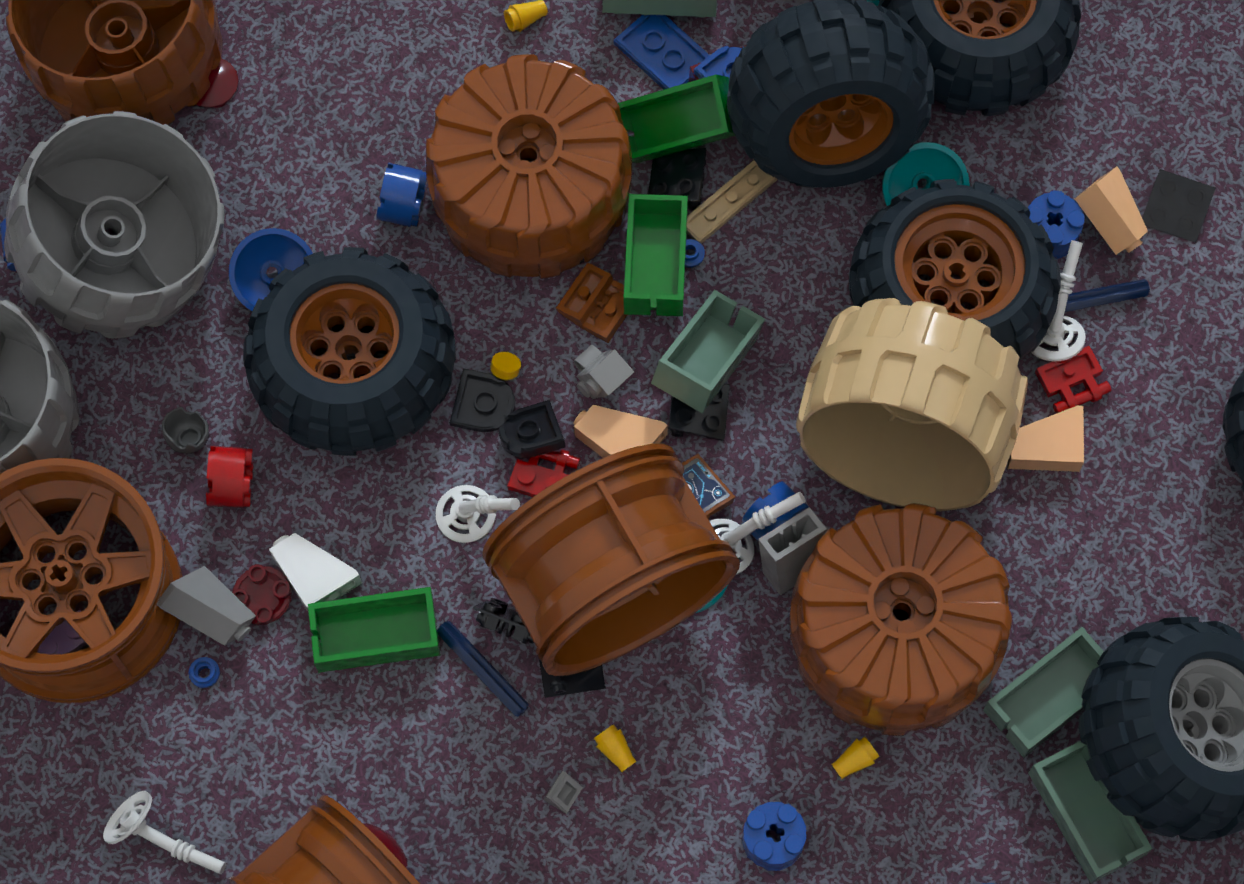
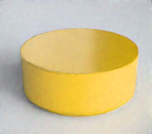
(505, 365)

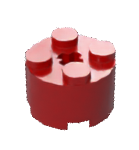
(229, 476)

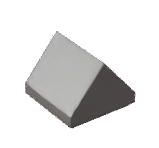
(563, 792)

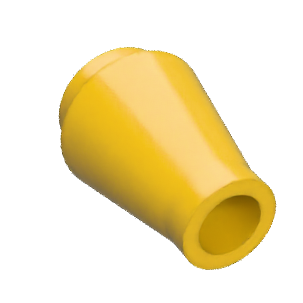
(524, 14)
(615, 748)
(855, 758)

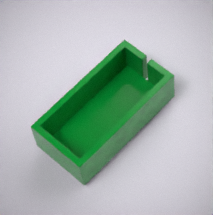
(677, 118)
(655, 255)
(373, 629)

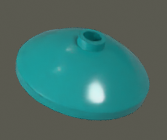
(925, 161)

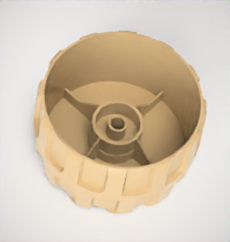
(912, 405)

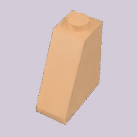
(1113, 211)
(613, 431)
(1051, 443)

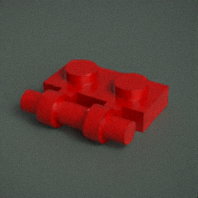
(1063, 375)
(532, 479)

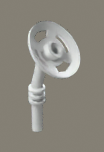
(1057, 329)
(470, 511)
(764, 517)
(135, 824)

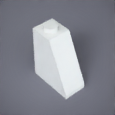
(312, 571)

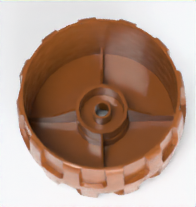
(117, 54)
(522, 212)
(888, 669)

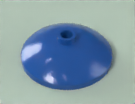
(256, 254)

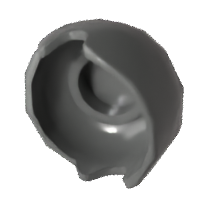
(185, 431)

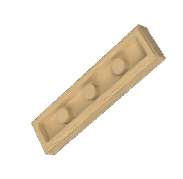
(727, 202)

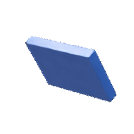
(660, 49)

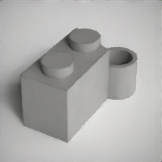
(600, 372)

